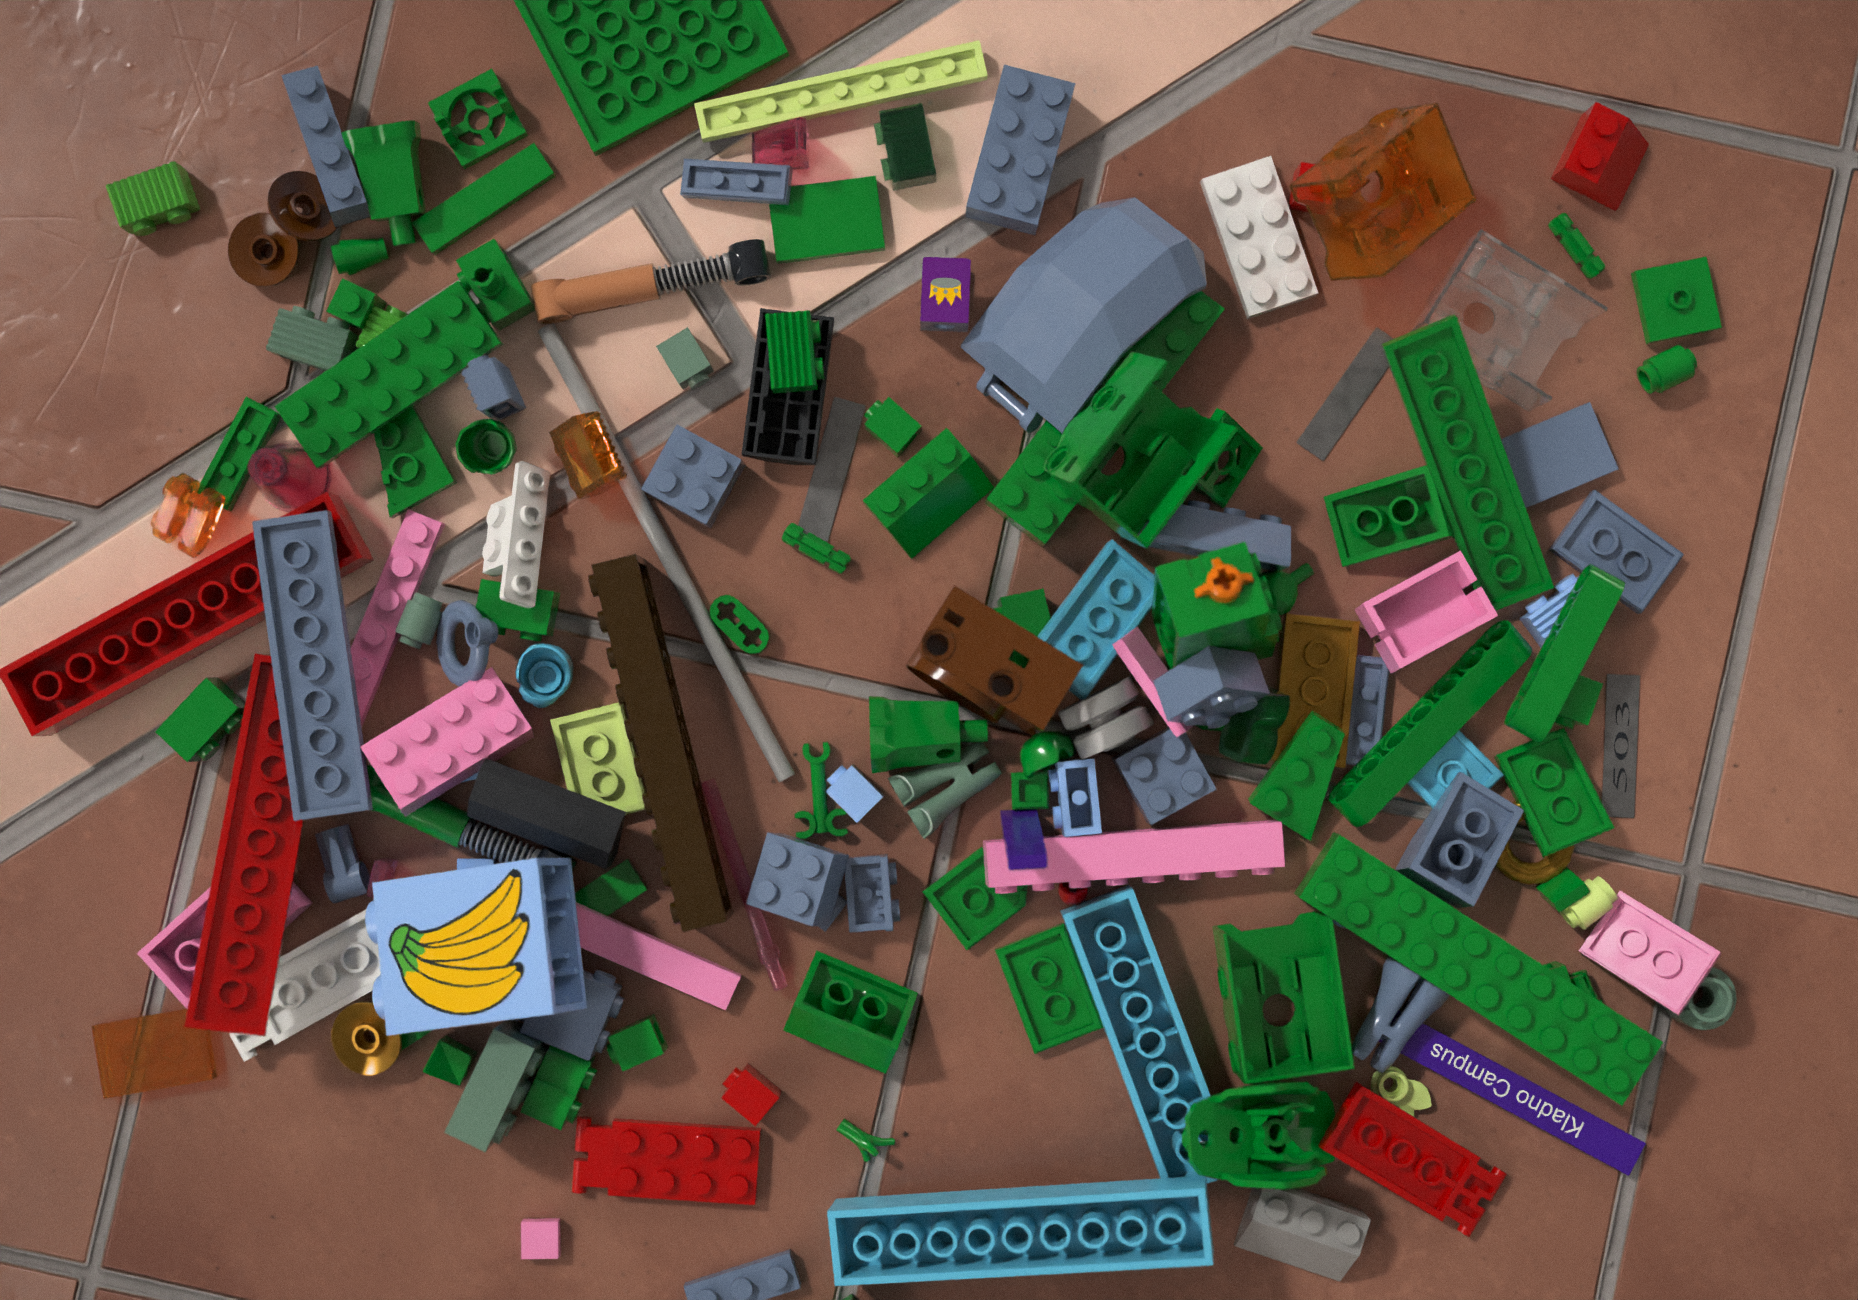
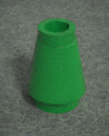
(358, 254)

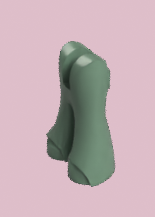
(915, 783)

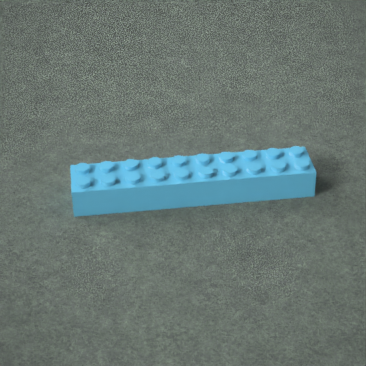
(1021, 1231)

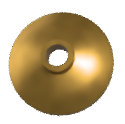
(356, 1047)

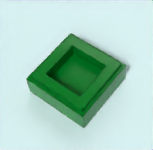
(1031, 792)
(1563, 890)

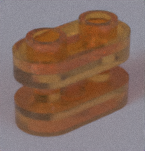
(187, 514)

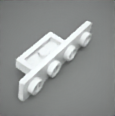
(517, 535)

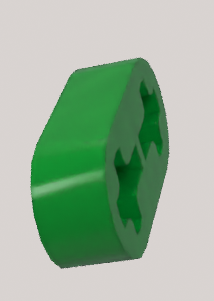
(733, 631)

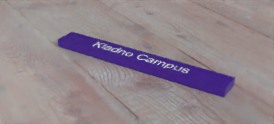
(1523, 1098)

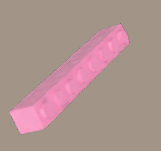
(1143, 854)

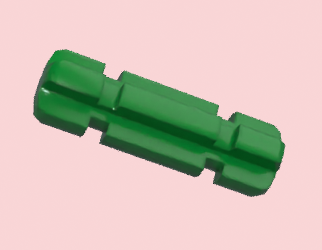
(1576, 245)
(816, 548)

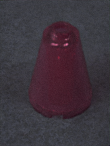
(287, 475)

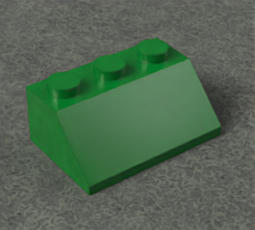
(928, 493)
(851, 1012)

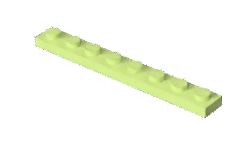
(841, 91)

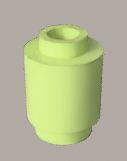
(1592, 906)

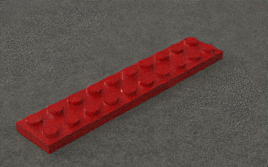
(250, 876)

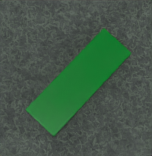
(246, 435)

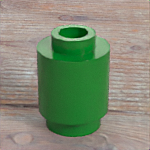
(1667, 369)

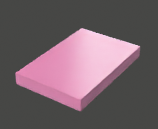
(1650, 953)

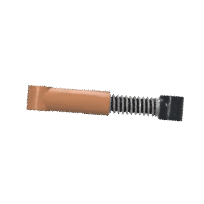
(562, 299)

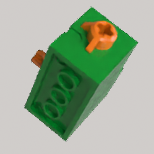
(1214, 604)

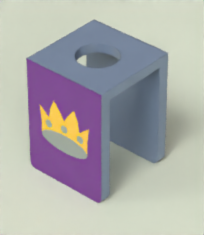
(945, 294)

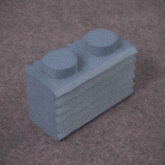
(493, 388)

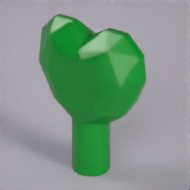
(1284, 586)

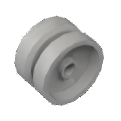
(1107, 721)

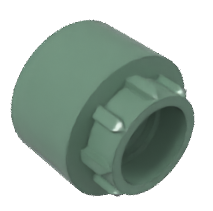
(1714, 1007)

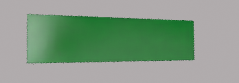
(483, 199)

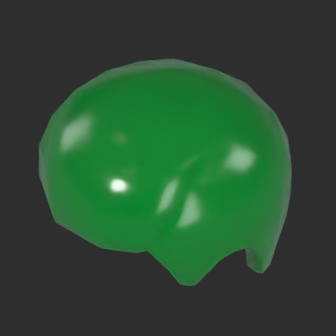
(486, 446)
(1045, 750)

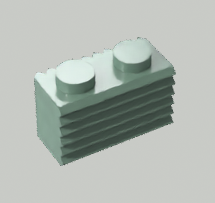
(310, 341)

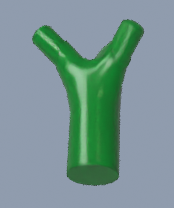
(864, 1141)

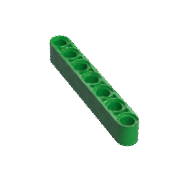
(1430, 723)

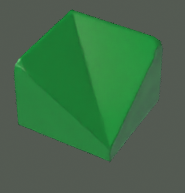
(450, 1061)

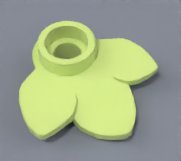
(1404, 1093)

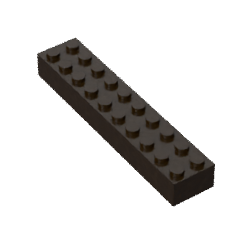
(661, 741)

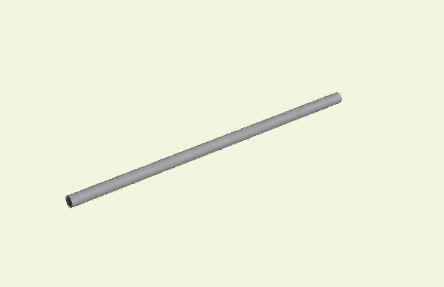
(673, 565)

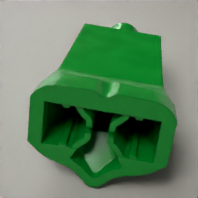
(390, 174)
(918, 733)

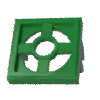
(470, 154)
(1236, 466)

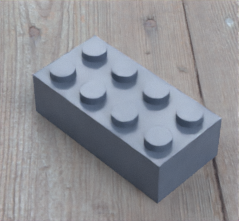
(1019, 149)

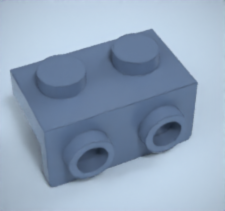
(870, 893)

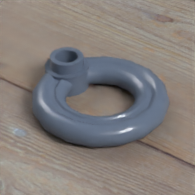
(478, 635)

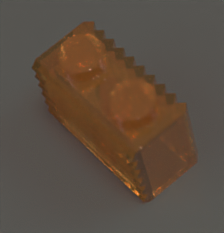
(587, 454)

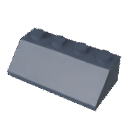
(1200, 530)

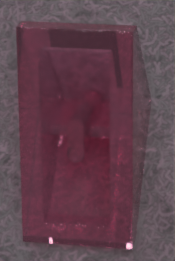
(782, 144)

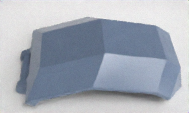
(1081, 308)

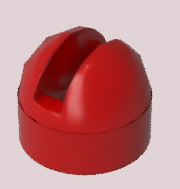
(1070, 897)

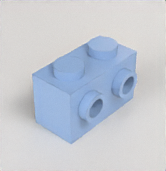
(1077, 797)

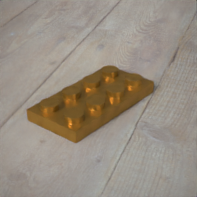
(1317, 674)

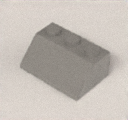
(1303, 1230)

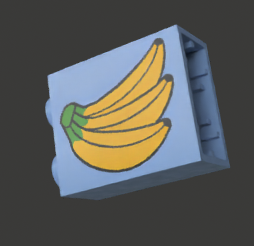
(476, 945)

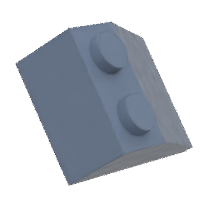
(1460, 842)

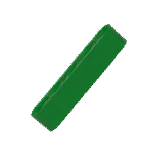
(1564, 653)

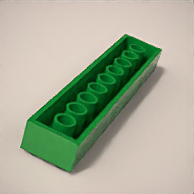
(1478, 968)

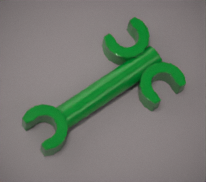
(820, 820)

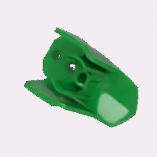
(1272, 1135)

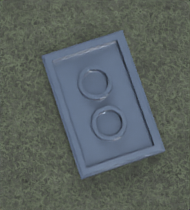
(1558, 454)
(1620, 546)

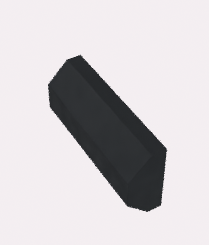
(786, 424)
(546, 814)

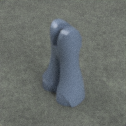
(1394, 988)

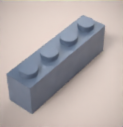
(326, 146)

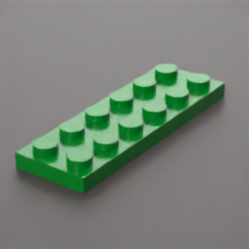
(388, 375)

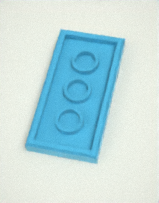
(1098, 612)

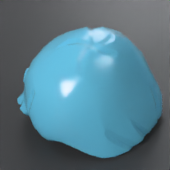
(543, 674)

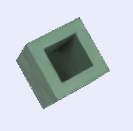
(686, 360)

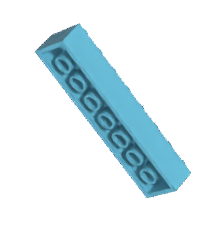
(1139, 1021)

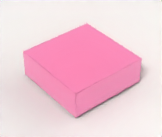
(540, 1238)

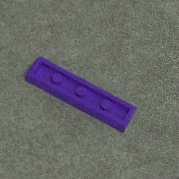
(1023, 839)

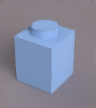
(853, 792)

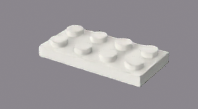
(1259, 237)

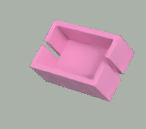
(1425, 612)

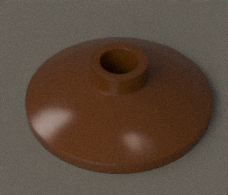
(301, 191)
(248, 249)

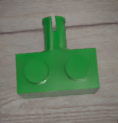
(495, 284)

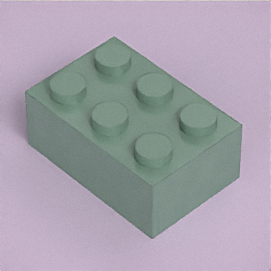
(496, 1087)

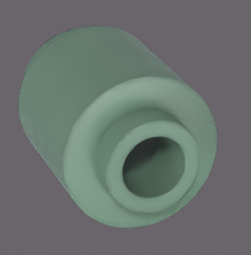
(419, 621)

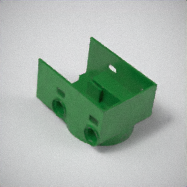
(1157, 449)
(1293, 962)

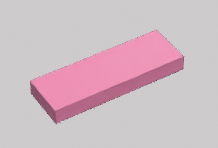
(1145, 668)

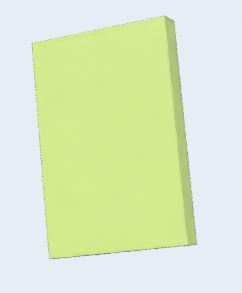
(599, 757)

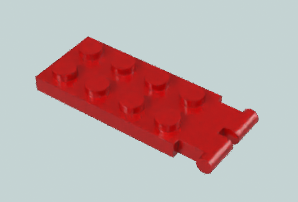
(1410, 1158)
(668, 1160)

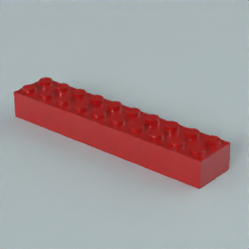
(156, 630)

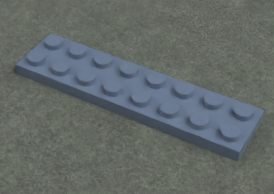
(312, 665)

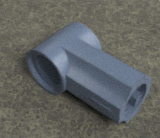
(344, 873)

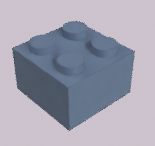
(693, 476)
(1211, 687)
(1163, 774)
(797, 879)

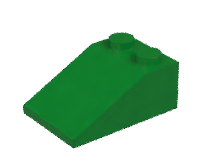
(1387, 516)

